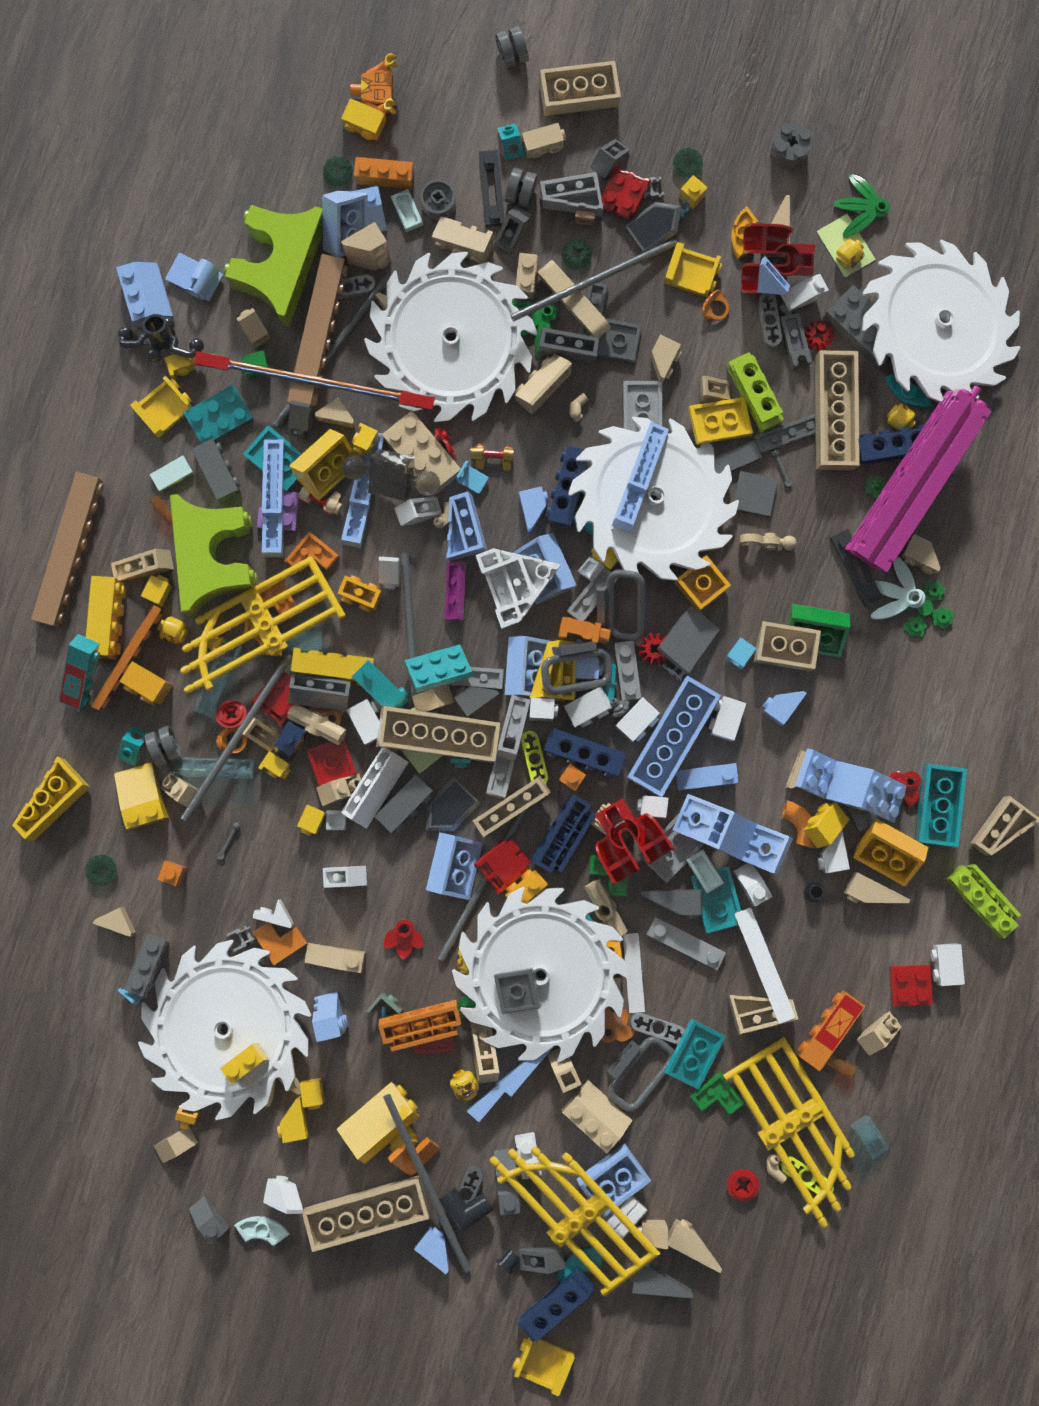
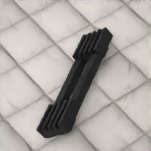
(493, 214)
(868, 593)

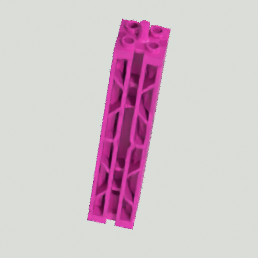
(919, 478)

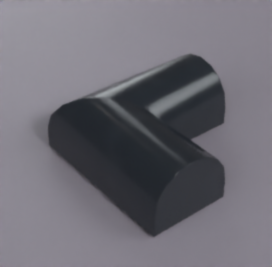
(464, 1213)

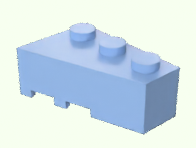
(465, 531)
(329, 1018)

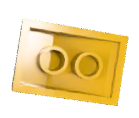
(140, 796)

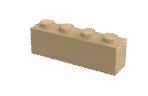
(511, 806)

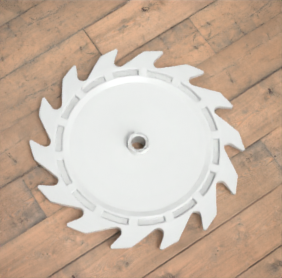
(457, 303)
(910, 328)
(666, 529)
(564, 947)
(190, 1023)

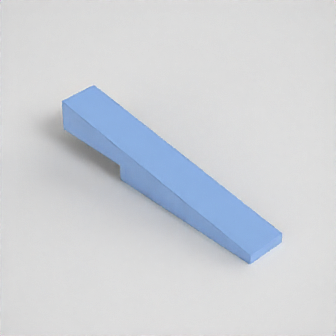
(640, 477)
(273, 498)
(359, 505)
(508, 1084)

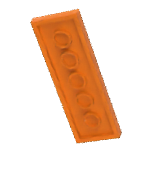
(122, 665)

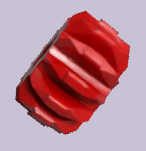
(648, 655)

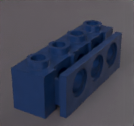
(884, 440)
(558, 516)
(614, 757)
(559, 833)
(574, 1282)

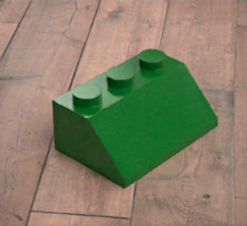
(832, 624)

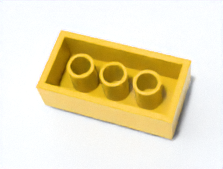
(105, 614)

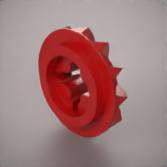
(815, 343)
(231, 707)
(752, 1185)

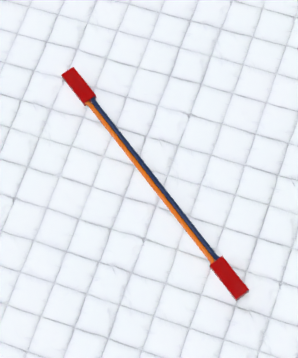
(223, 363)

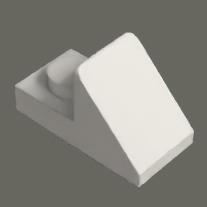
(280, 916)

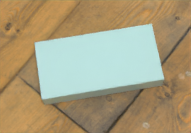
(407, 210)
(171, 473)
(704, 871)

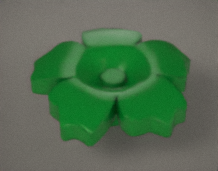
(874, 486)
(465, 1003)

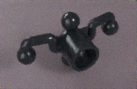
(158, 335)

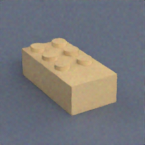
(579, 88)
(412, 438)

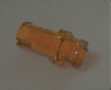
(161, 507)
(843, 1067)

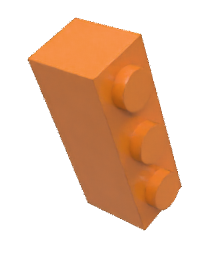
(384, 173)

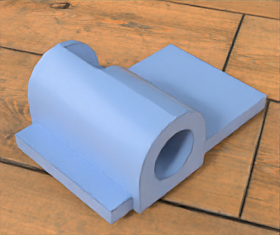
(197, 278)

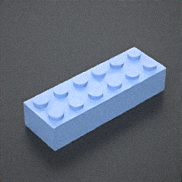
(673, 736)

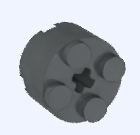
(793, 135)

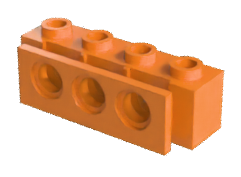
(412, 1023)

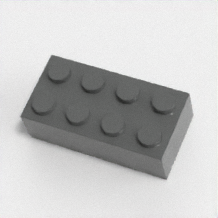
(847, 320)

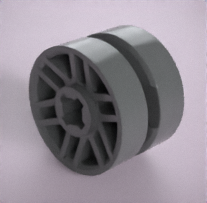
(511, 47)
(521, 188)
(438, 200)
(163, 746)

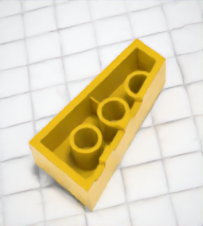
(327, 666)
(49, 801)

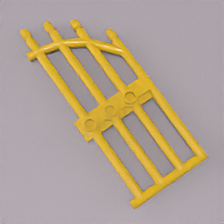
(261, 619)
(793, 1122)
(581, 1217)

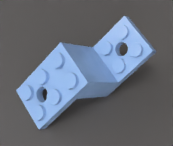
(851, 785)
(732, 834)

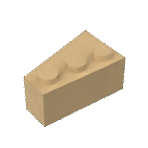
(457, 238)
(1003, 826)
(754, 1013)

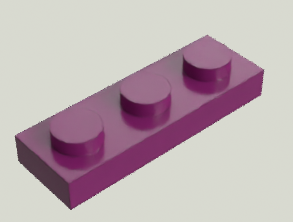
(455, 590)

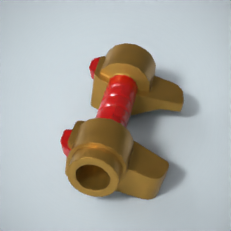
(480, 454)

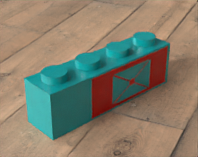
(79, 672)

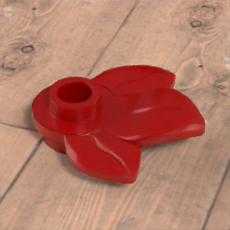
(443, 438)
(911, 793)
(403, 941)

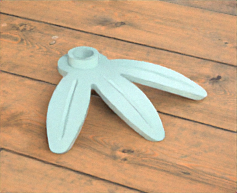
(904, 594)

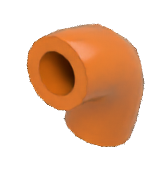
(799, 817)

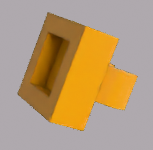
(187, 1117)

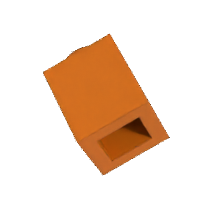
(572, 777)
(172, 873)

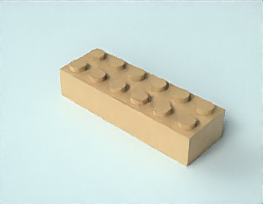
(837, 410)
(438, 734)
(365, 1213)

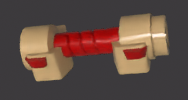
(331, 505)

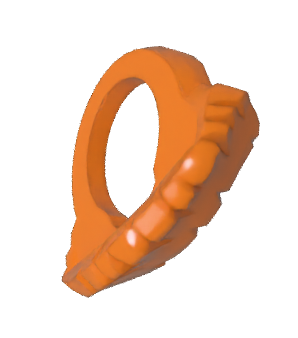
(707, 312)
(222, 741)

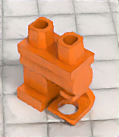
(583, 630)

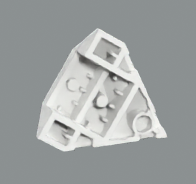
(514, 582)

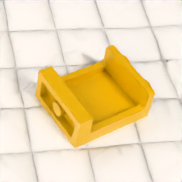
(692, 271)
(163, 407)
(544, 1364)

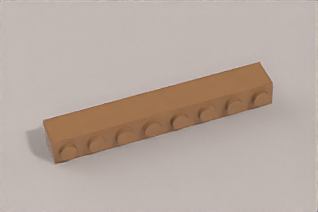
(318, 326)
(67, 550)

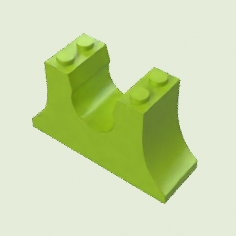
(284, 274)
(196, 540)

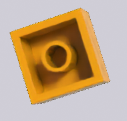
(702, 585)
(144, 682)

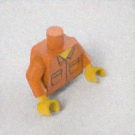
(377, 86)

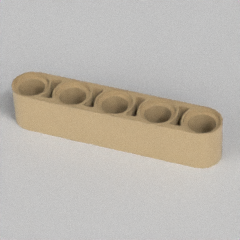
(576, 303)

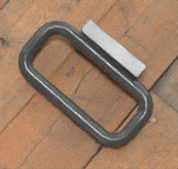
(605, 604)
(574, 652)
(626, 1062)

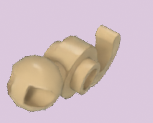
(769, 541)

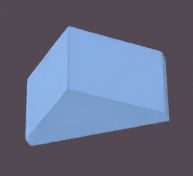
(771, 280)

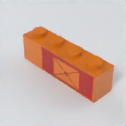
(830, 1030)

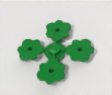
(927, 609)

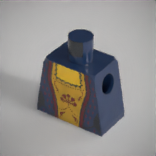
(291, 740)

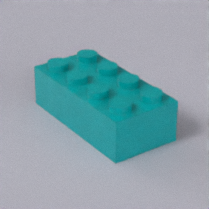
(940, 805)

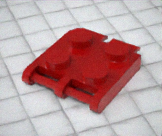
(624, 193)
(277, 699)
(503, 864)

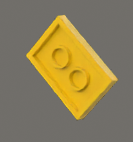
(720, 420)

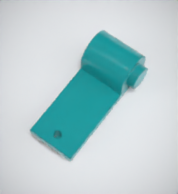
(380, 687)

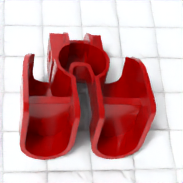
(774, 239)
(613, 850)

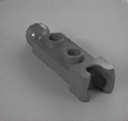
(794, 337)

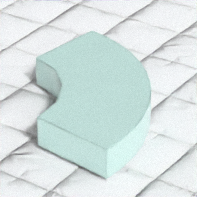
(262, 1228)

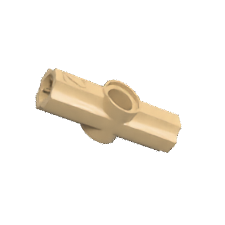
(317, 723)
(601, 898)

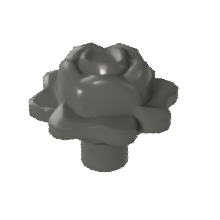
(619, 708)

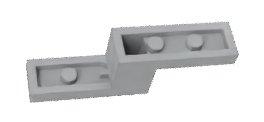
(508, 746)

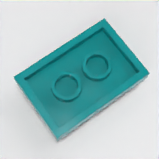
(218, 414)
(255, 454)
(438, 668)
(720, 903)
(694, 1054)

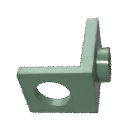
(390, 1000)

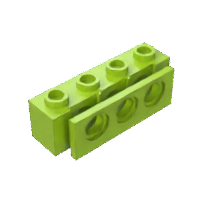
(763, 419)
(981, 902)

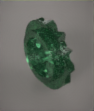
(694, 158)
(345, 174)
(572, 261)
(93, 865)

